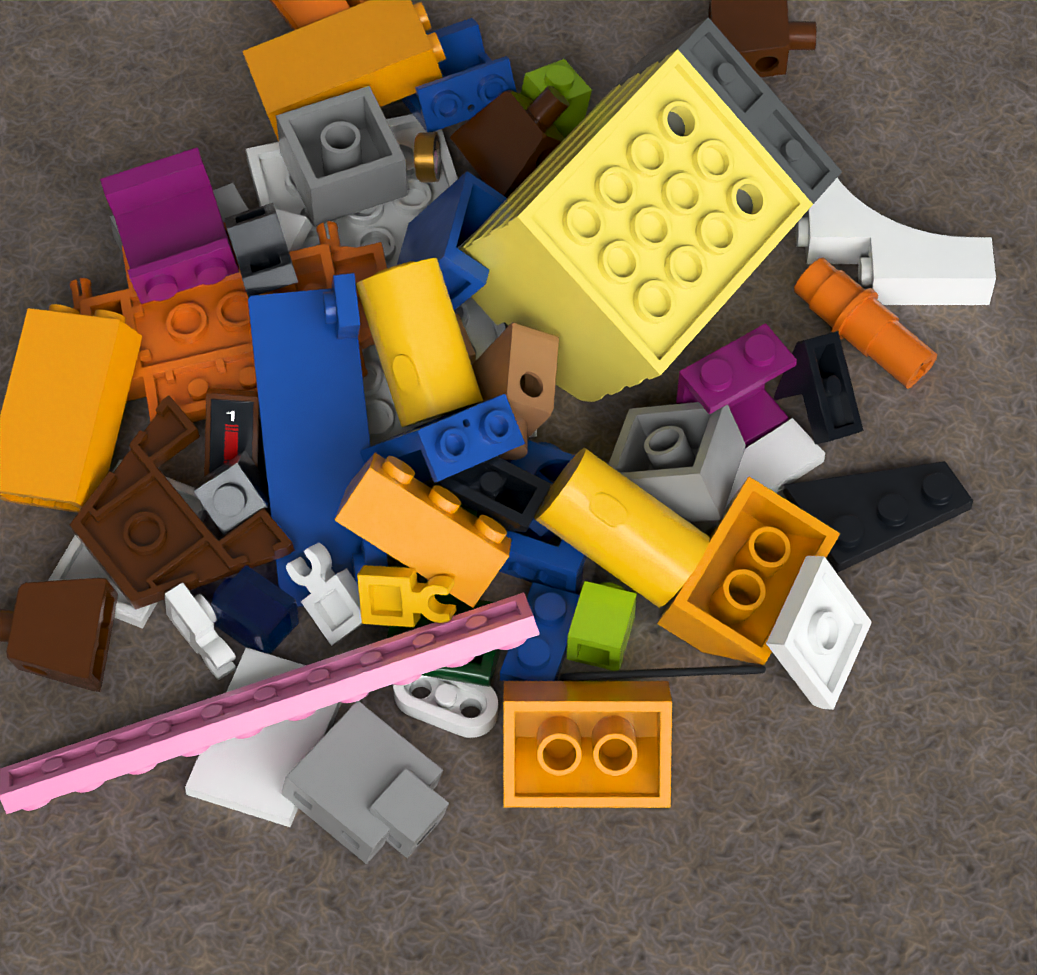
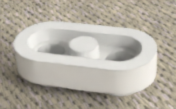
(445, 705)

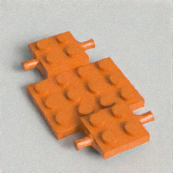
(205, 331)

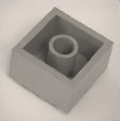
(342, 155)
(681, 456)

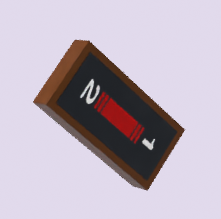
(231, 426)

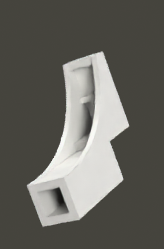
(895, 259)

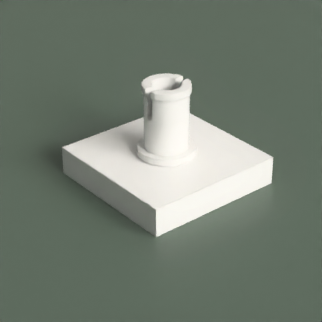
(819, 632)

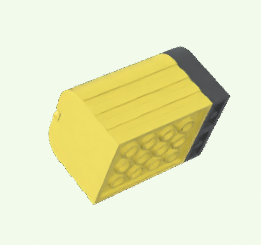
(650, 214)

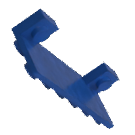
(312, 419)

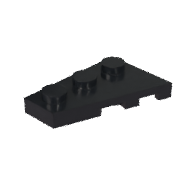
(880, 507)

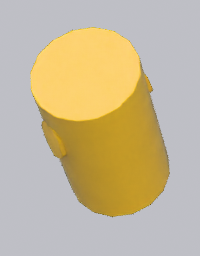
(418, 341)
(622, 528)

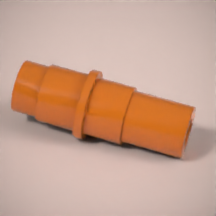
(864, 322)

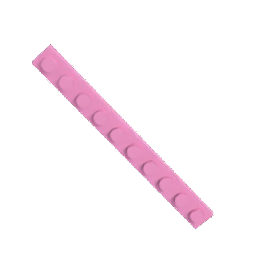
(265, 703)

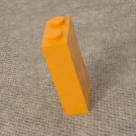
(359, 47)
(64, 406)

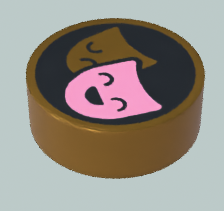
(427, 157)

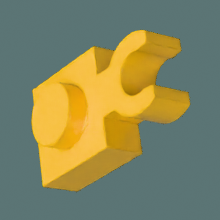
(396, 599)

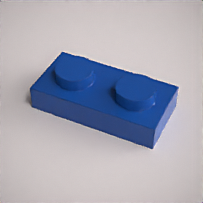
(542, 655)

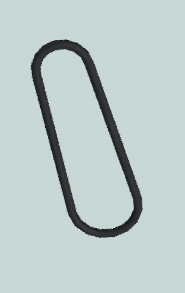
(668, 672)

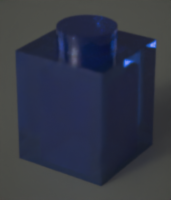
(254, 611)

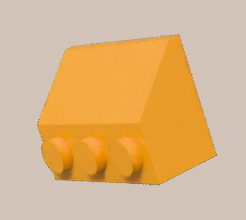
(424, 527)
(746, 575)
(587, 744)

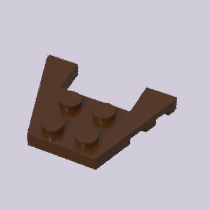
(149, 533)

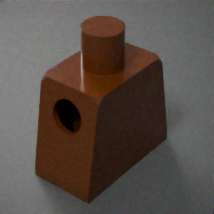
(762, 32)
(511, 137)
(61, 630)

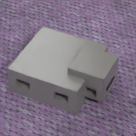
(368, 786)

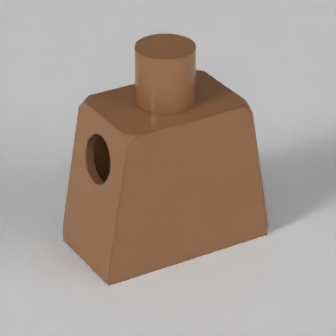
(523, 368)

